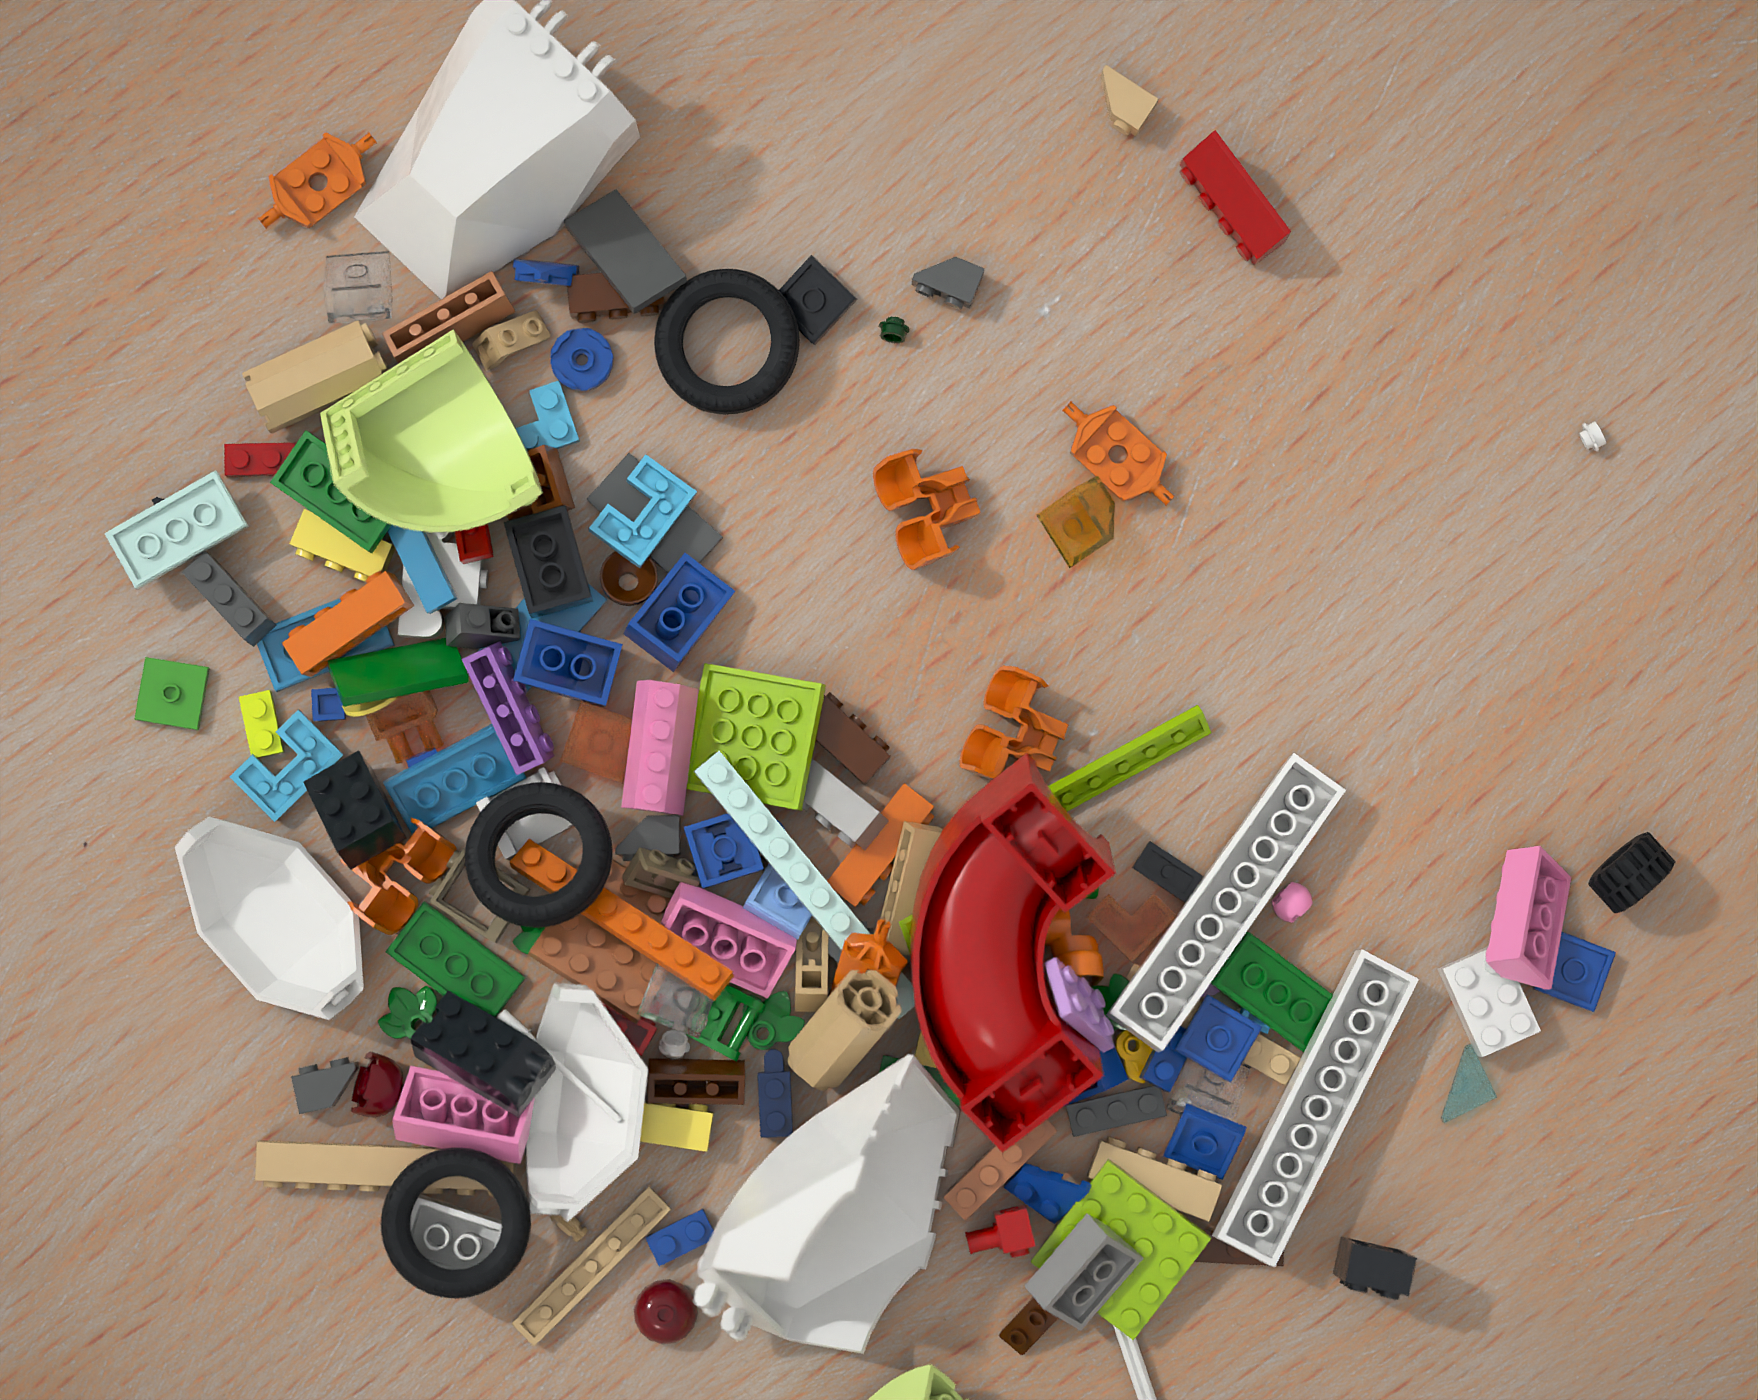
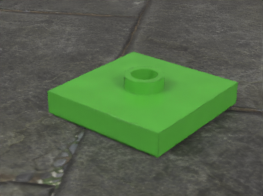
(172, 693)

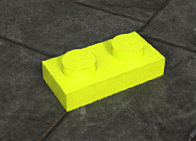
(261, 724)

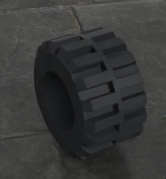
(1631, 872)

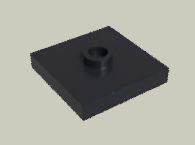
(816, 299)

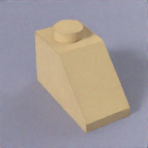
(1126, 102)

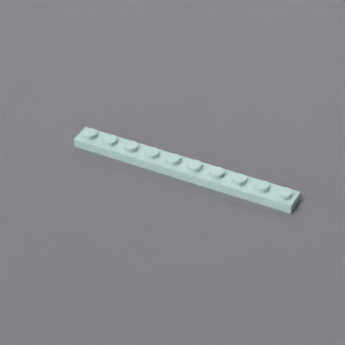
(787, 859)

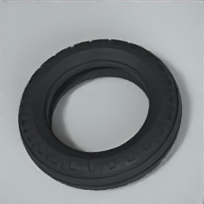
(679, 310)
(508, 809)
(397, 1217)

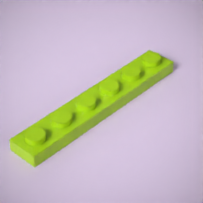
(1131, 758)

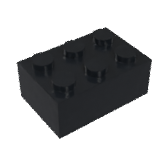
(548, 561)
(354, 810)
(1374, 1266)

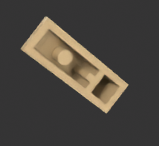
(811, 968)

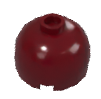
(377, 1086)
(665, 1311)

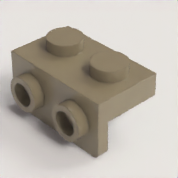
(659, 873)

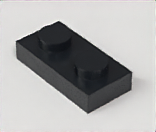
(1167, 872)

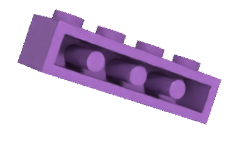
(509, 707)

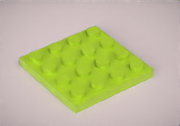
(762, 729)
(1150, 1227)

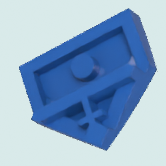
(544, 272)

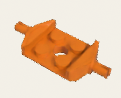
(293, 189)
(1109, 429)
(870, 953)

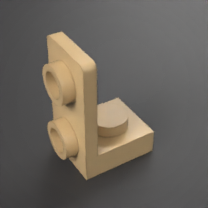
(510, 337)

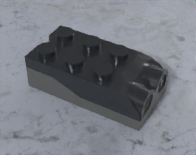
(483, 1054)

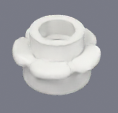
(1592, 436)
(674, 1044)

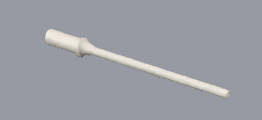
(509, 1019)

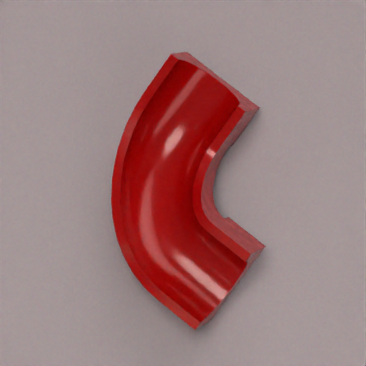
(980, 953)

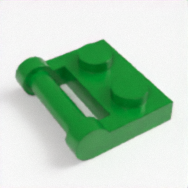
(721, 1016)

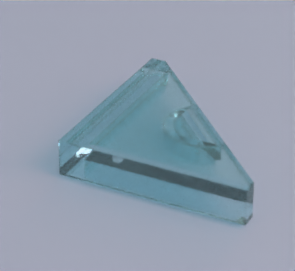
(1468, 1088)

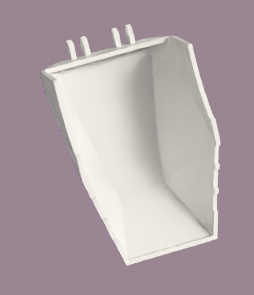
(496, 149)
(835, 1216)

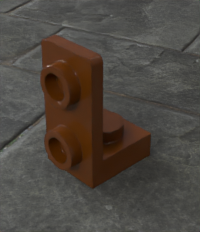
(1027, 1326)

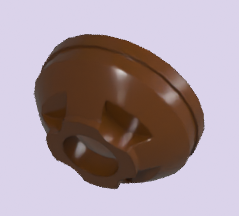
(617, 566)

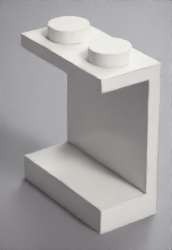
(534, 827)

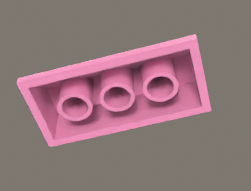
(660, 747)
(1528, 917)
(730, 936)
(449, 1115)

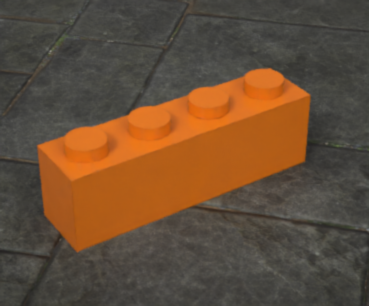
(347, 623)
(864, 867)

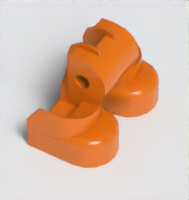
(921, 537)
(1010, 697)
(389, 903)
(1074, 950)

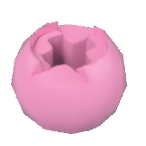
(1292, 902)

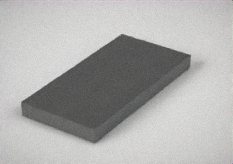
(625, 251)
(687, 535)

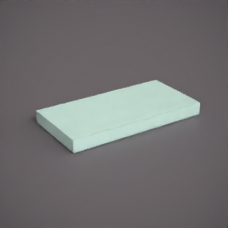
(176, 529)

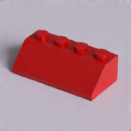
(1234, 199)

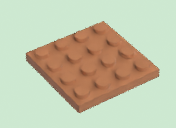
(597, 958)

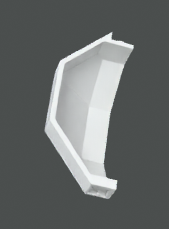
(272, 917)
(571, 1140)

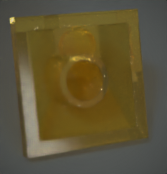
(1080, 521)

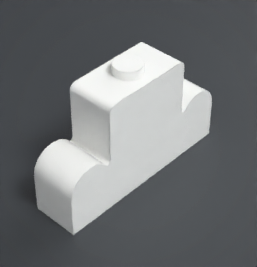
(465, 580)

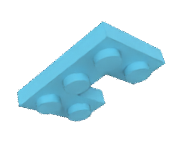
(555, 422)
(640, 538)
(280, 792)

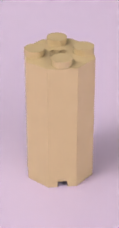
(314, 375)
(844, 1029)

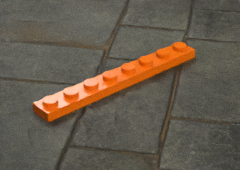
(628, 923)

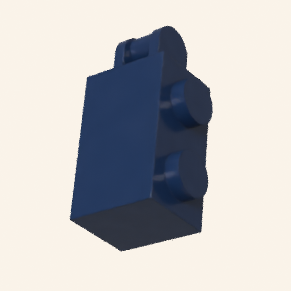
(775, 1097)

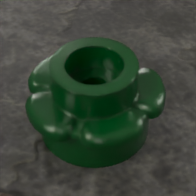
(893, 330)

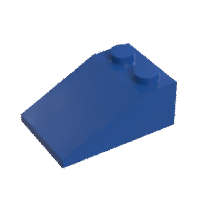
(678, 612)
(567, 663)

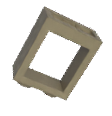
(442, 887)

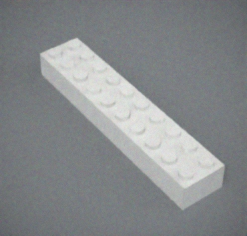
(1225, 903)
(1315, 1107)

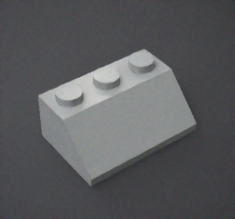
(1083, 1272)

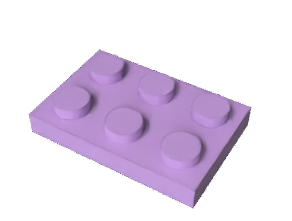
(1080, 1004)

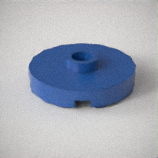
(570, 347)

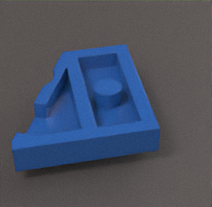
(1046, 1191)

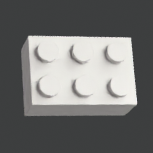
(1487, 1004)
(452, 1234)

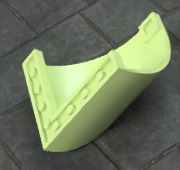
(429, 445)

